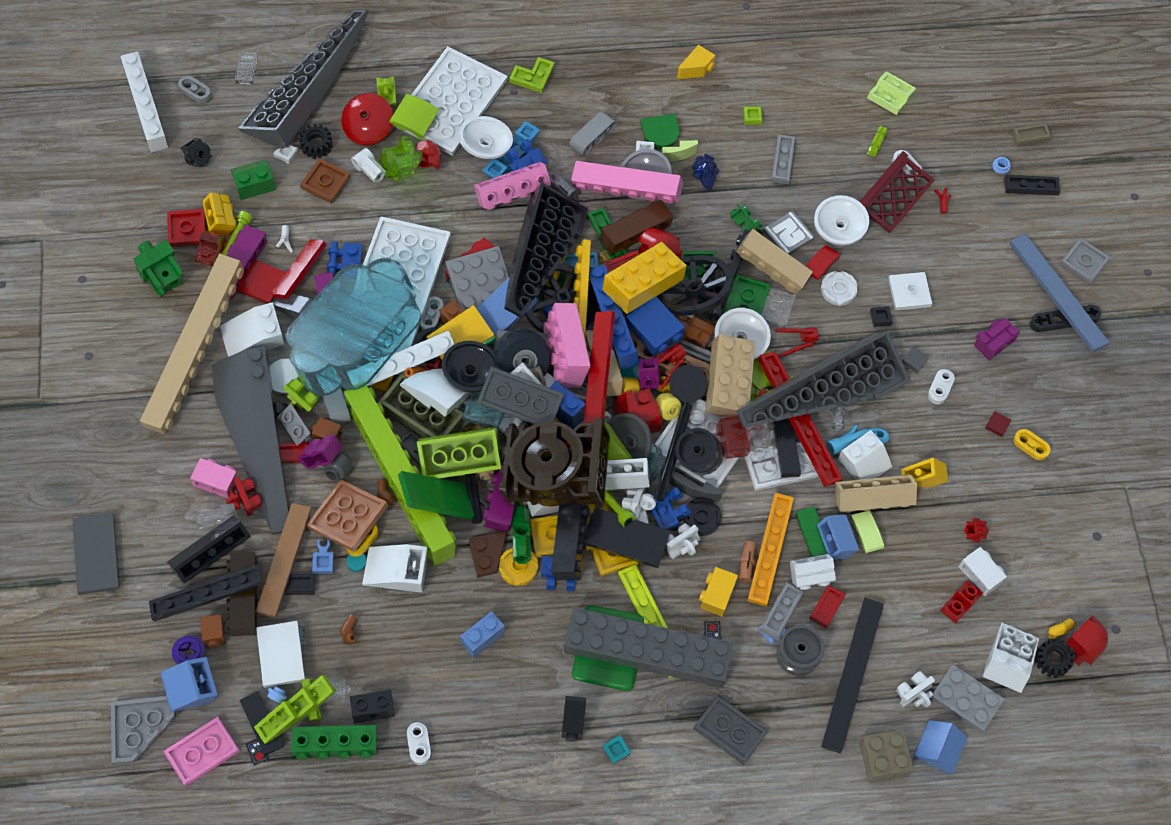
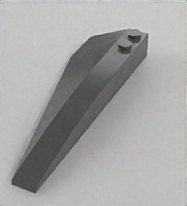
(298, 95)
(850, 376)
(249, 410)

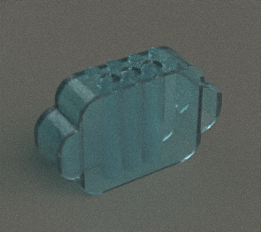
(353, 326)

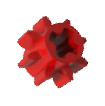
(976, 530)

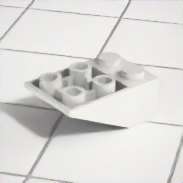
(396, 567)
(1011, 657)

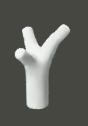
(285, 238)

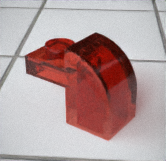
(210, 247)

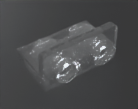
(760, 444)

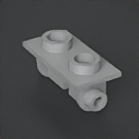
(295, 425)

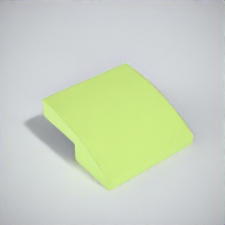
(891, 93)

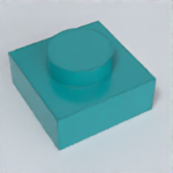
(616, 749)

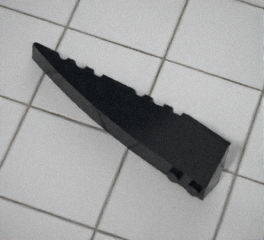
(545, 238)

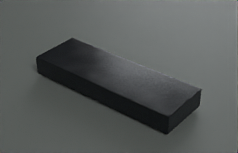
(1032, 185)
(255, 712)

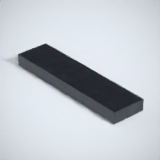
(786, 448)

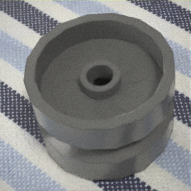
(796, 639)

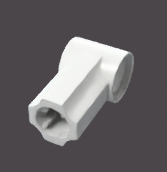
(366, 162)

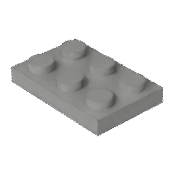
(967, 698)

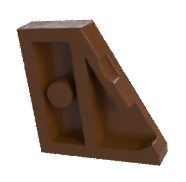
(486, 552)

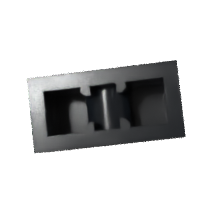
(372, 706)

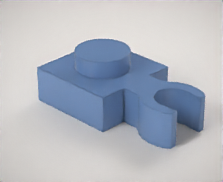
(323, 560)

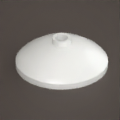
(485, 137)
(844, 212)
(747, 325)

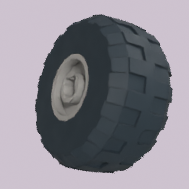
(522, 347)

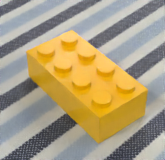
(644, 277)

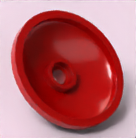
(372, 128)

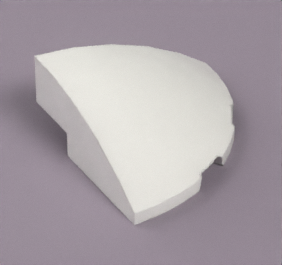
(434, 391)

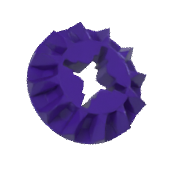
(183, 644)

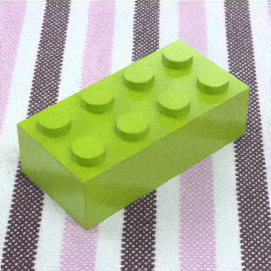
(460, 453)

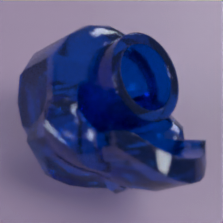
(705, 170)

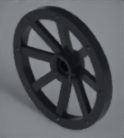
(697, 288)
(555, 297)

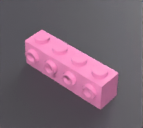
(511, 185)

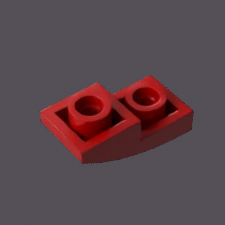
(822, 261)
(961, 602)

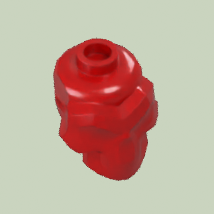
(430, 154)

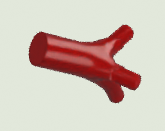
(943, 200)

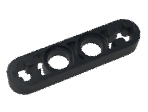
(1050, 325)

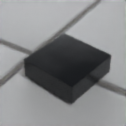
(881, 316)

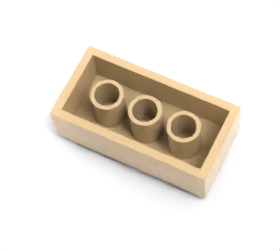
(729, 375)

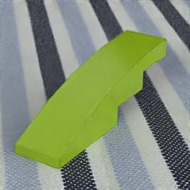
(295, 709)

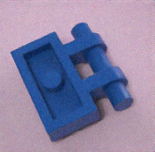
(350, 255)

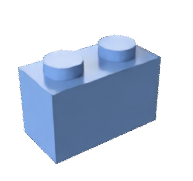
(838, 537)
(482, 634)

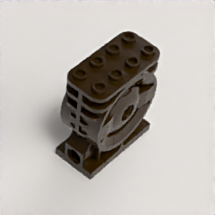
(579, 481)

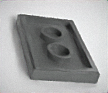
(730, 730)

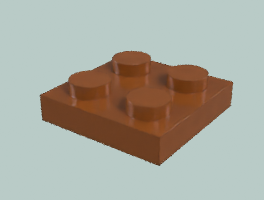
(325, 180)

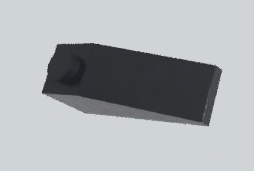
(573, 718)

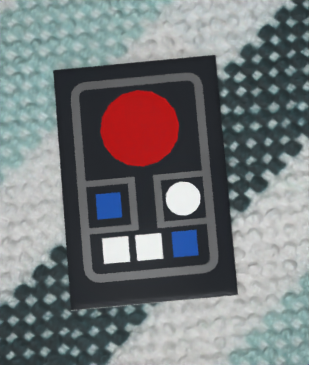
(712, 629)
(255, 752)

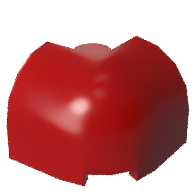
(654, 236)
(640, 404)
(1089, 641)

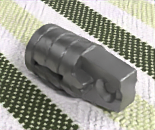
(563, 186)

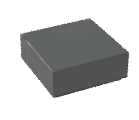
(915, 359)

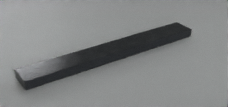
(852, 675)

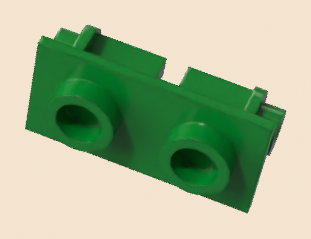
(742, 215)

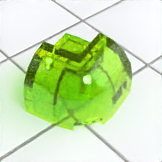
(400, 160)

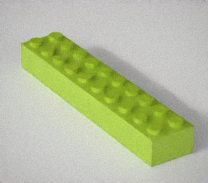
(392, 460)

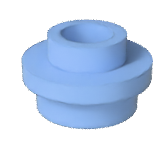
(1001, 161)
(277, 694)

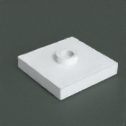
(910, 291)

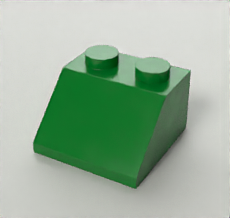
(253, 179)

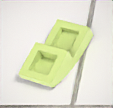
(685, 150)
(867, 531)

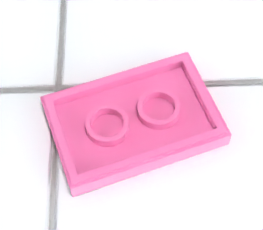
(201, 751)

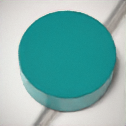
(357, 563)

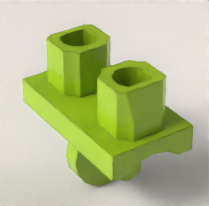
(386, 89)
(300, 396)

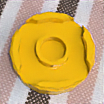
(516, 573)

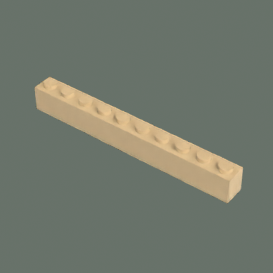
(192, 344)

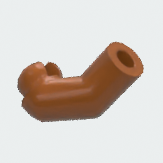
(347, 630)

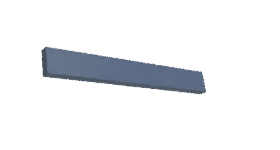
(1059, 293)

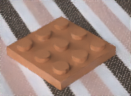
(347, 515)

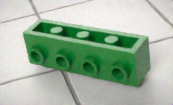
(334, 741)

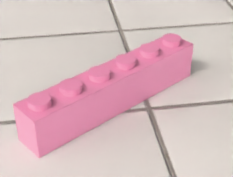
(627, 182)

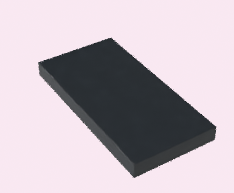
(634, 541)

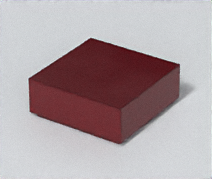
(998, 424)

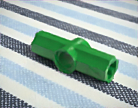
(521, 535)

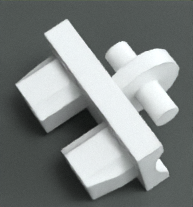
(637, 500)
(685, 542)
(922, 684)

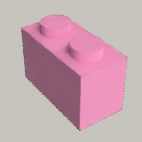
(214, 477)

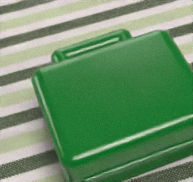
(602, 672)

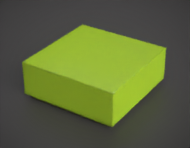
(752, 115)

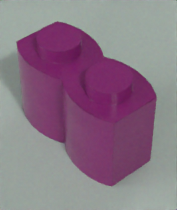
(320, 452)

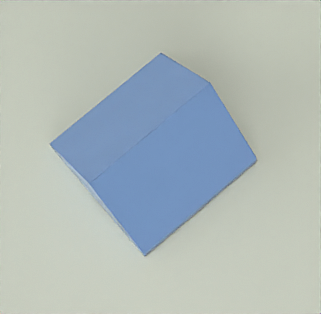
(941, 745)

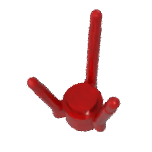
(807, 335)
(673, 354)

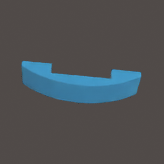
(500, 165)

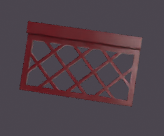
(885, 180)

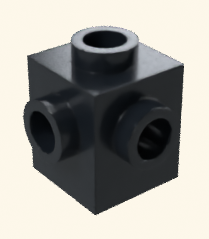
(196, 152)

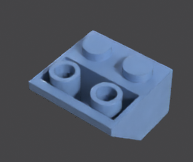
(189, 684)

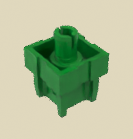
(158, 266)

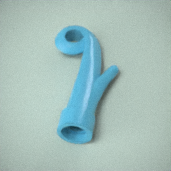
(836, 445)

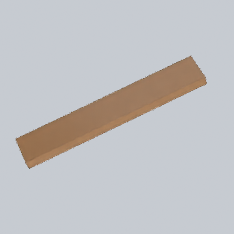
(283, 560)

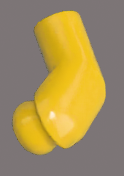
(1060, 629)

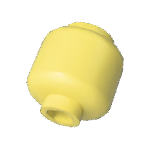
(668, 406)

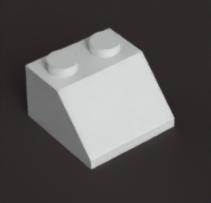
(865, 457)

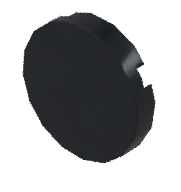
(688, 383)
(703, 515)

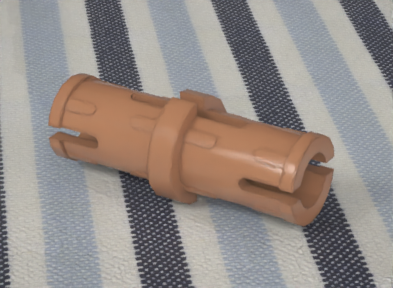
(747, 561)

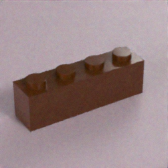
(628, 230)

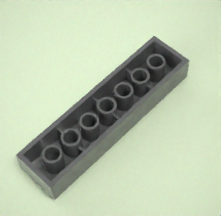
(648, 647)

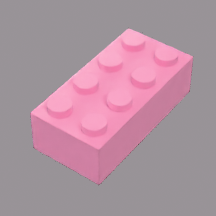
(567, 345)

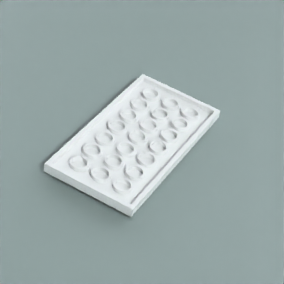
(418, 250)

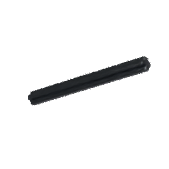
(671, 455)

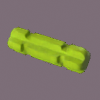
(877, 141)

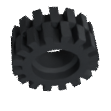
(315, 132)
(1046, 665)

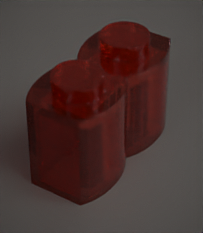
(733, 437)

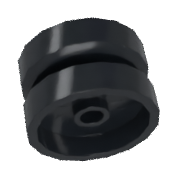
(699, 451)

